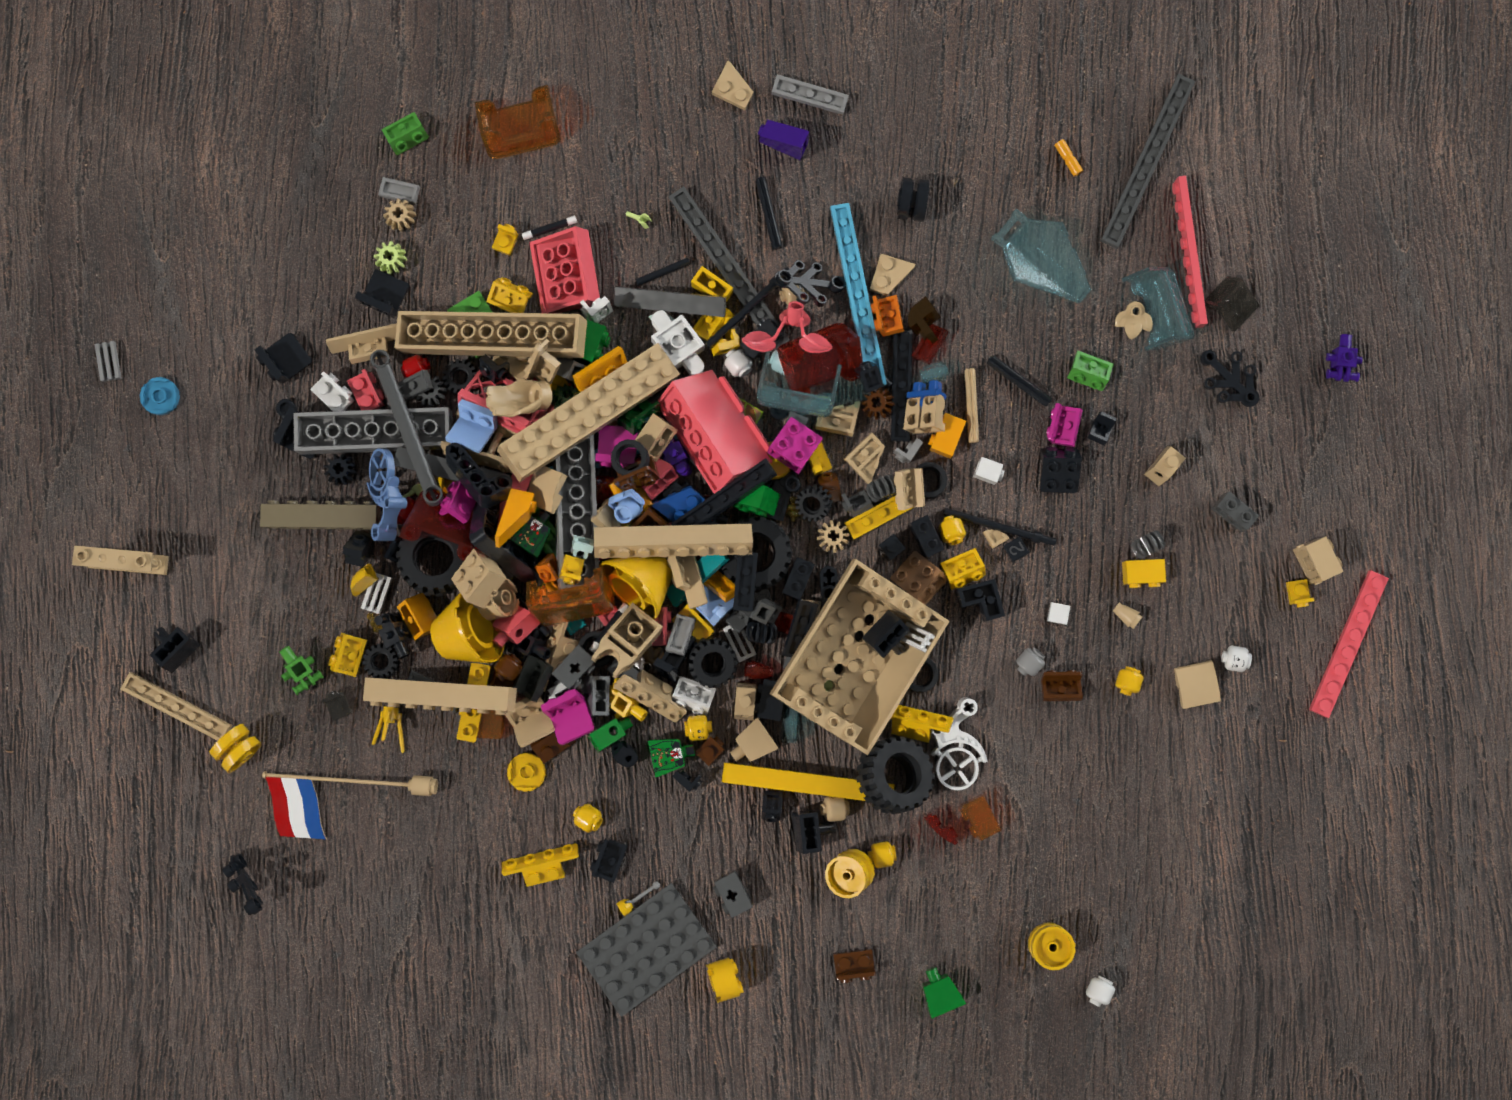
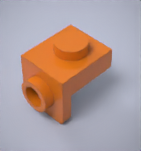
(547, 568)

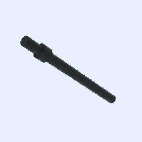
(742, 313)
(1035, 536)

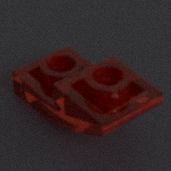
(945, 832)

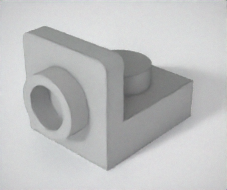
(911, 450)

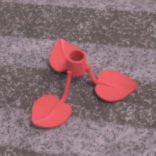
(793, 316)

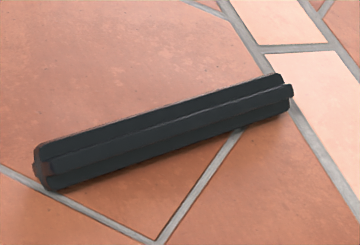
(768, 213)
(1019, 380)

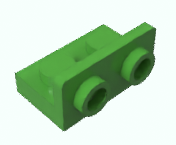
(405, 133)
(1090, 371)

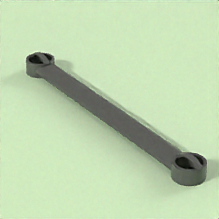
(406, 427)

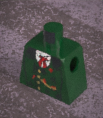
(533, 534)

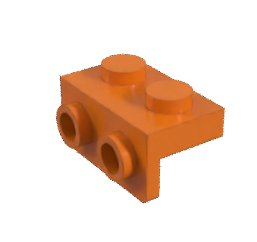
(888, 315)

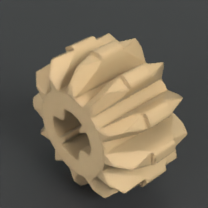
(405, 218)
(837, 531)

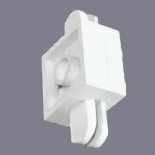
(678, 342)

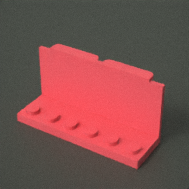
(713, 427)

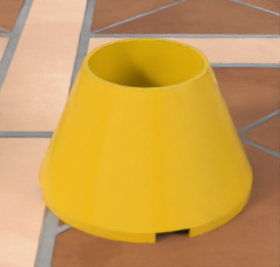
(639, 581)
(464, 634)

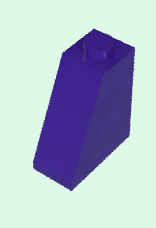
(784, 138)

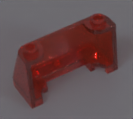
(811, 369)
(427, 519)

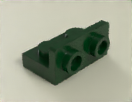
(637, 417)

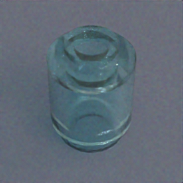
(934, 372)

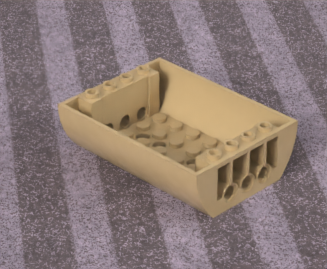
(869, 685)

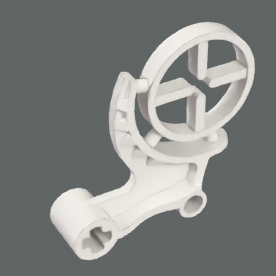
(958, 736)

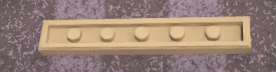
(175, 706)

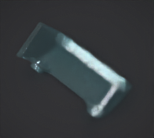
(1164, 305)
(800, 402)

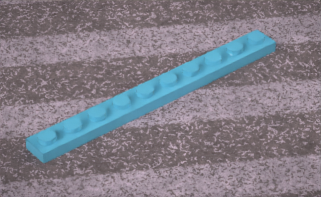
(856, 285)

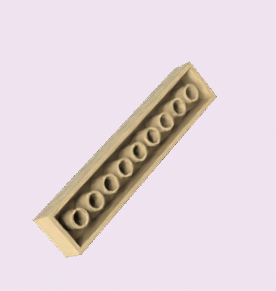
(489, 333)
(587, 412)

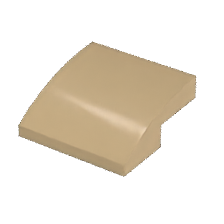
(546, 486)
(1197, 684)

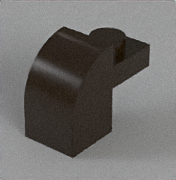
(921, 317)

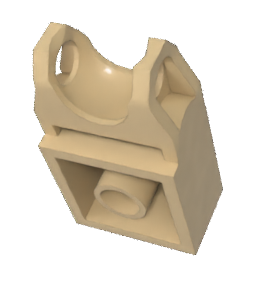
(625, 645)

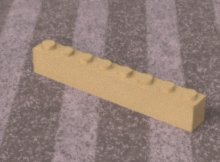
(673, 541)
(440, 694)

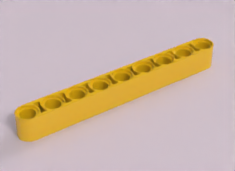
(793, 781)

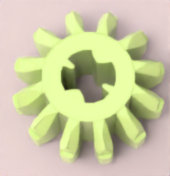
(397, 255)

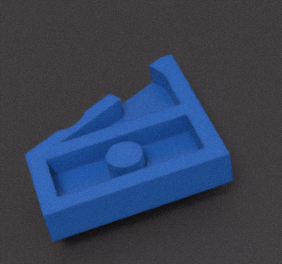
(678, 503)

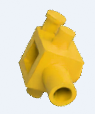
(625, 705)

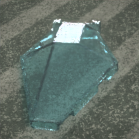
(1043, 257)

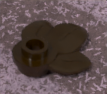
(649, 658)

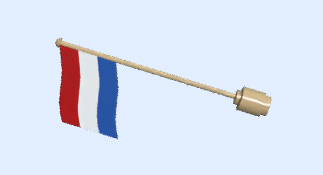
(297, 802)

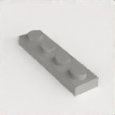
(810, 94)

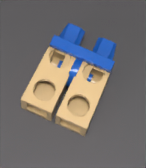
(925, 408)

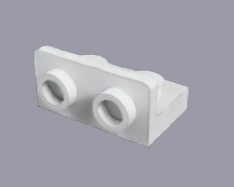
(598, 311)
(331, 393)
(693, 696)

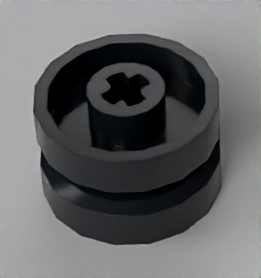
(912, 199)

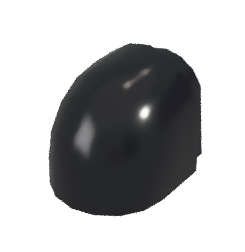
(624, 753)

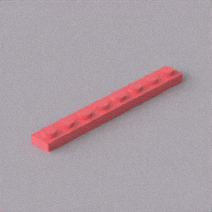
(1190, 258)
(1348, 644)

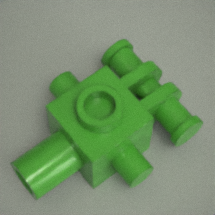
(297, 669)

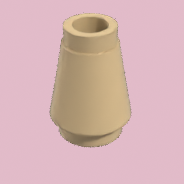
(1128, 615)

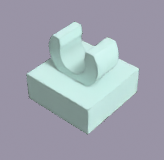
(582, 544)

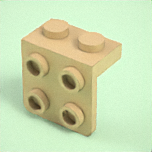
(529, 721)

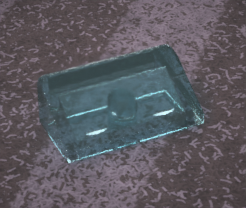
(789, 725)

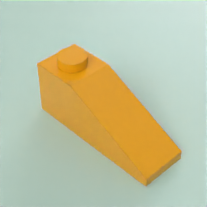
(515, 515)

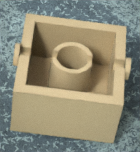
(1318, 560)
(478, 578)

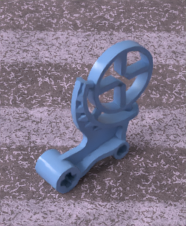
(389, 496)

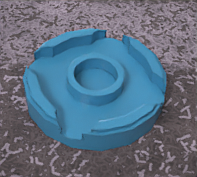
(159, 396)

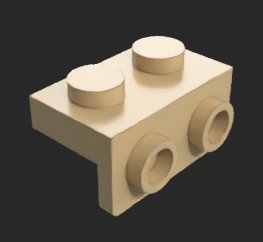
(909, 488)

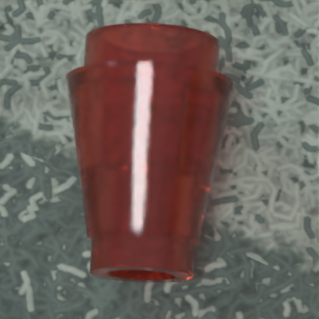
(757, 670)

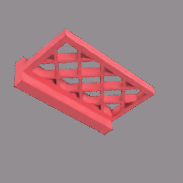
(514, 423)

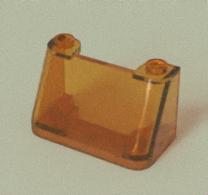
(518, 126)
(572, 603)

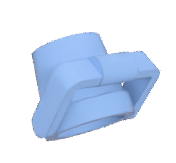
(629, 505)

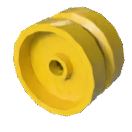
(235, 748)
(849, 873)
(1059, 955)

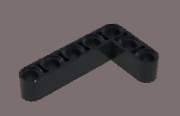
(509, 555)

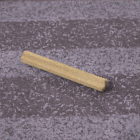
(971, 405)

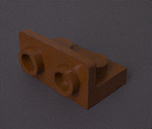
(854, 965)

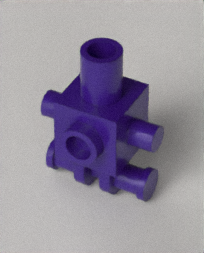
(1344, 359)
(678, 457)

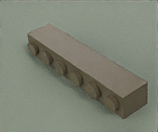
(319, 515)

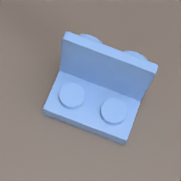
(473, 426)
(715, 608)

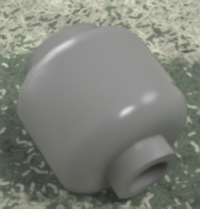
(1030, 662)

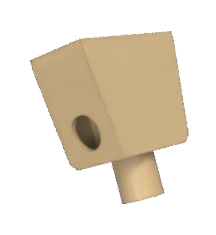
(1165, 464)
(745, 701)
(753, 742)

